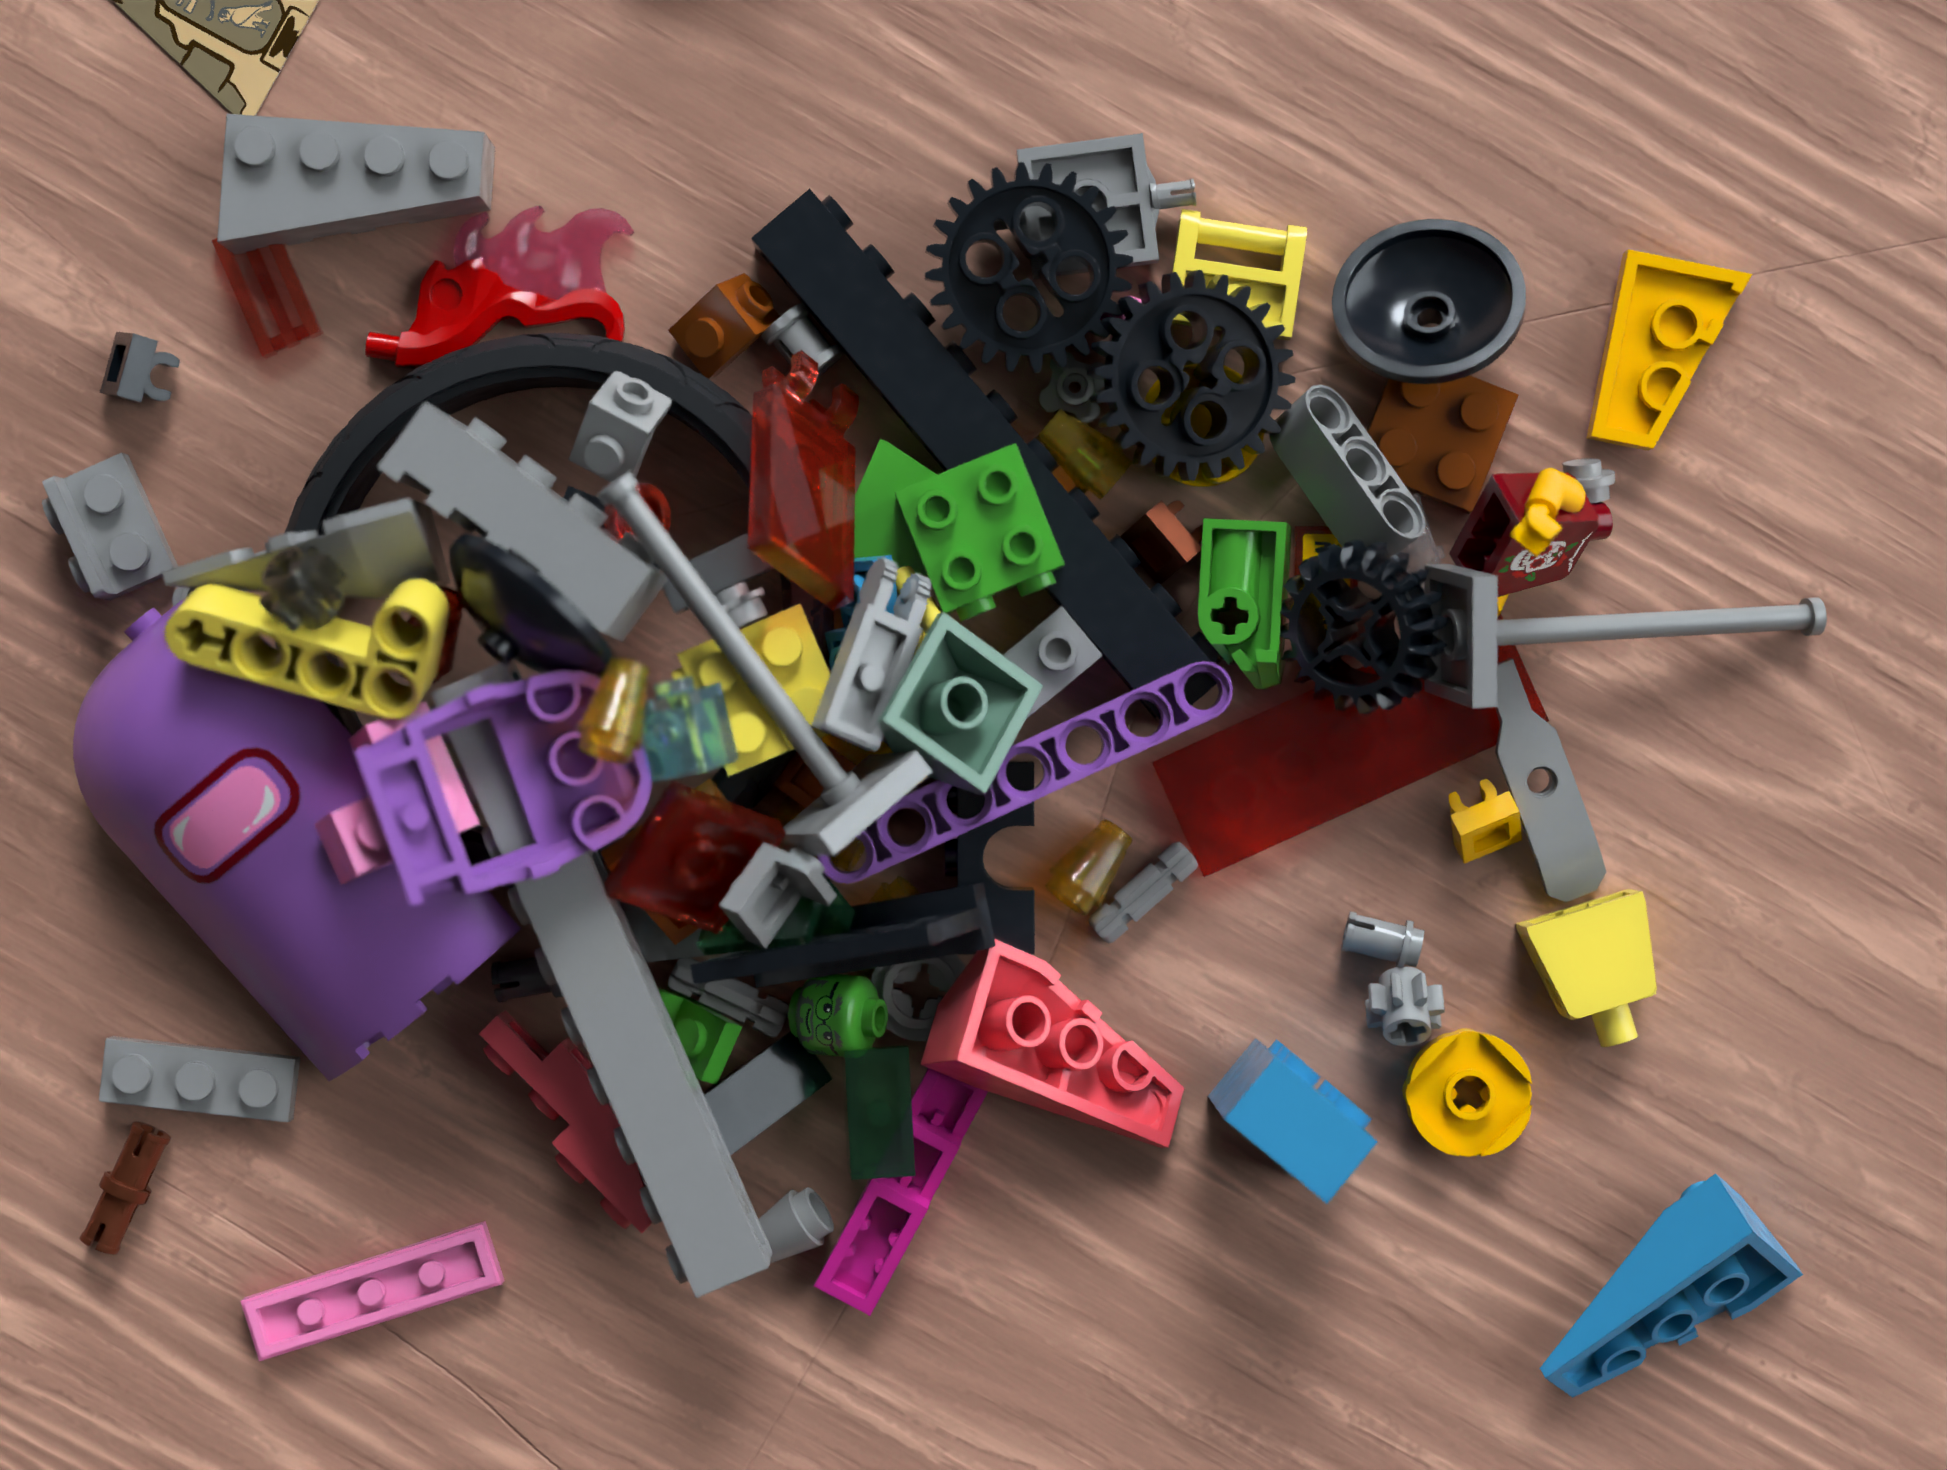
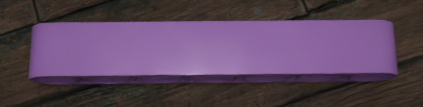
(1058, 768)

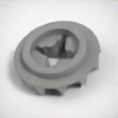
(901, 1021)

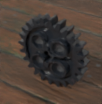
(1076, 235)
(1146, 343)

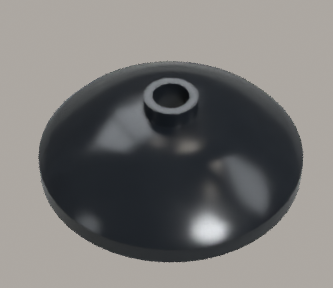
(1424, 276)
(523, 612)

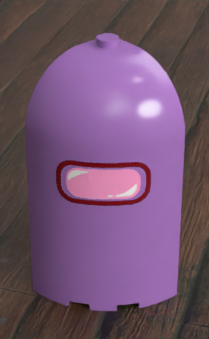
(218, 808)

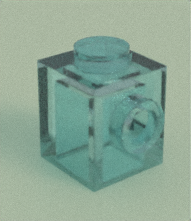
(686, 729)

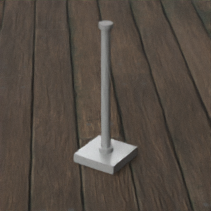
(1472, 633)
(848, 799)

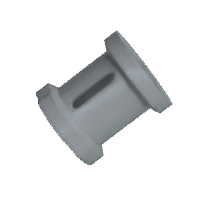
(796, 333)

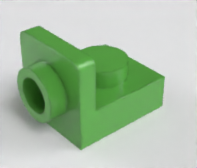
(703, 1033)

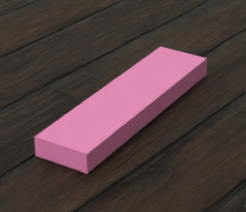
(372, 1291)

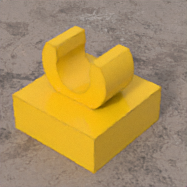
(1486, 825)

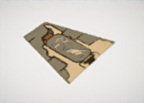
(226, 44)

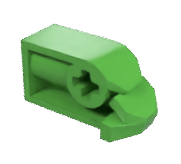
(1248, 565)

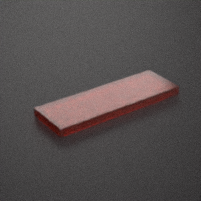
(1314, 764)

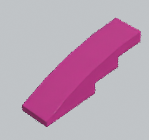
(895, 1206)

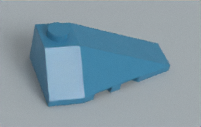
(1690, 1265)

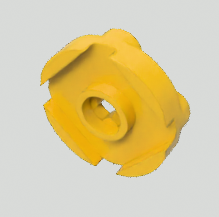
(1505, 1093)

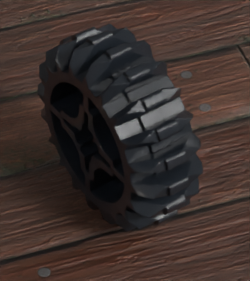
(1324, 593)

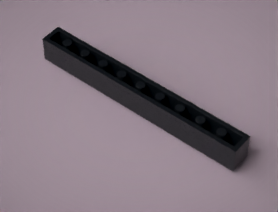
(959, 423)

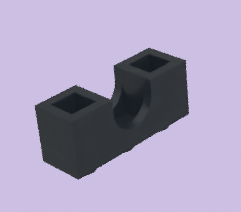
(1009, 907)

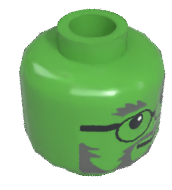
(837, 1014)

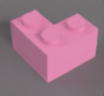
(354, 833)

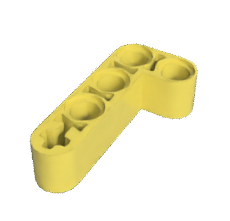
(223, 628)

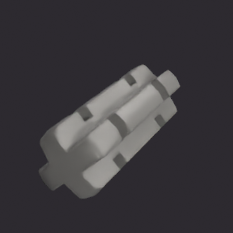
(1143, 892)
(731, 999)

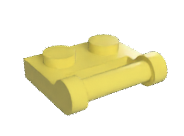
(1267, 286)

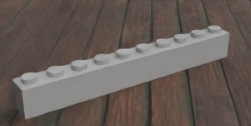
(623, 1026)

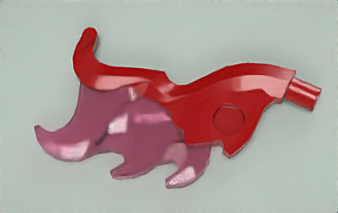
(514, 276)

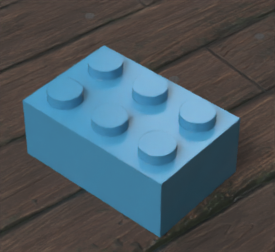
(1302, 1128)

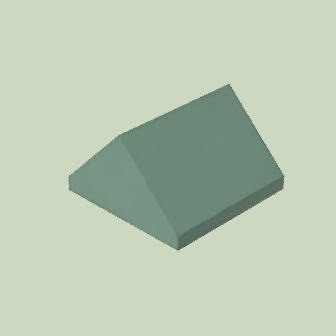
(958, 706)

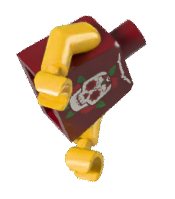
(1529, 529)

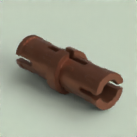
(125, 1188)

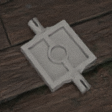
(1123, 181)

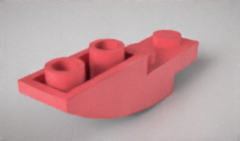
(564, 1090)

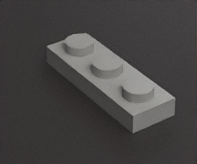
(199, 1079)

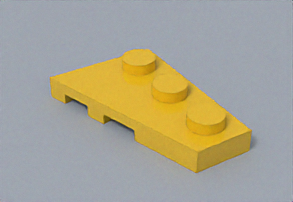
(1654, 342)

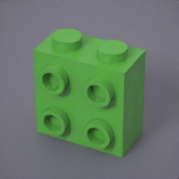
(981, 532)

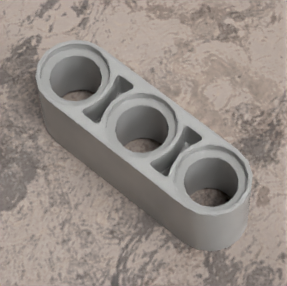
(1345, 472)

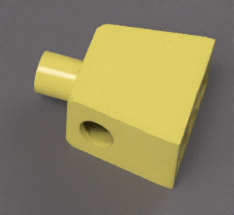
(1595, 960)

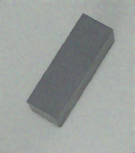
(722, 569)

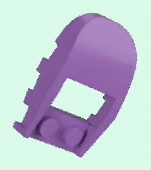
(565, 794)

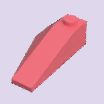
(1034, 1041)

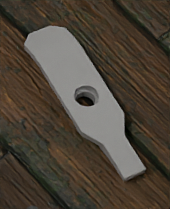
(1554, 817)

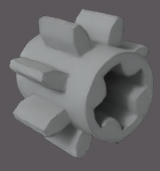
(1404, 1006)

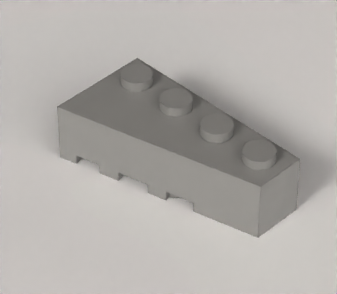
(334, 177)
(521, 513)

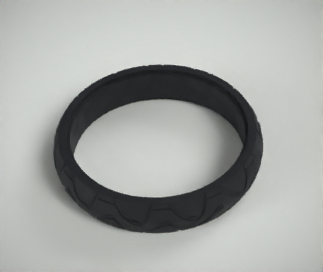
(523, 363)

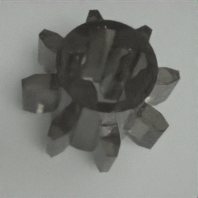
(302, 588)

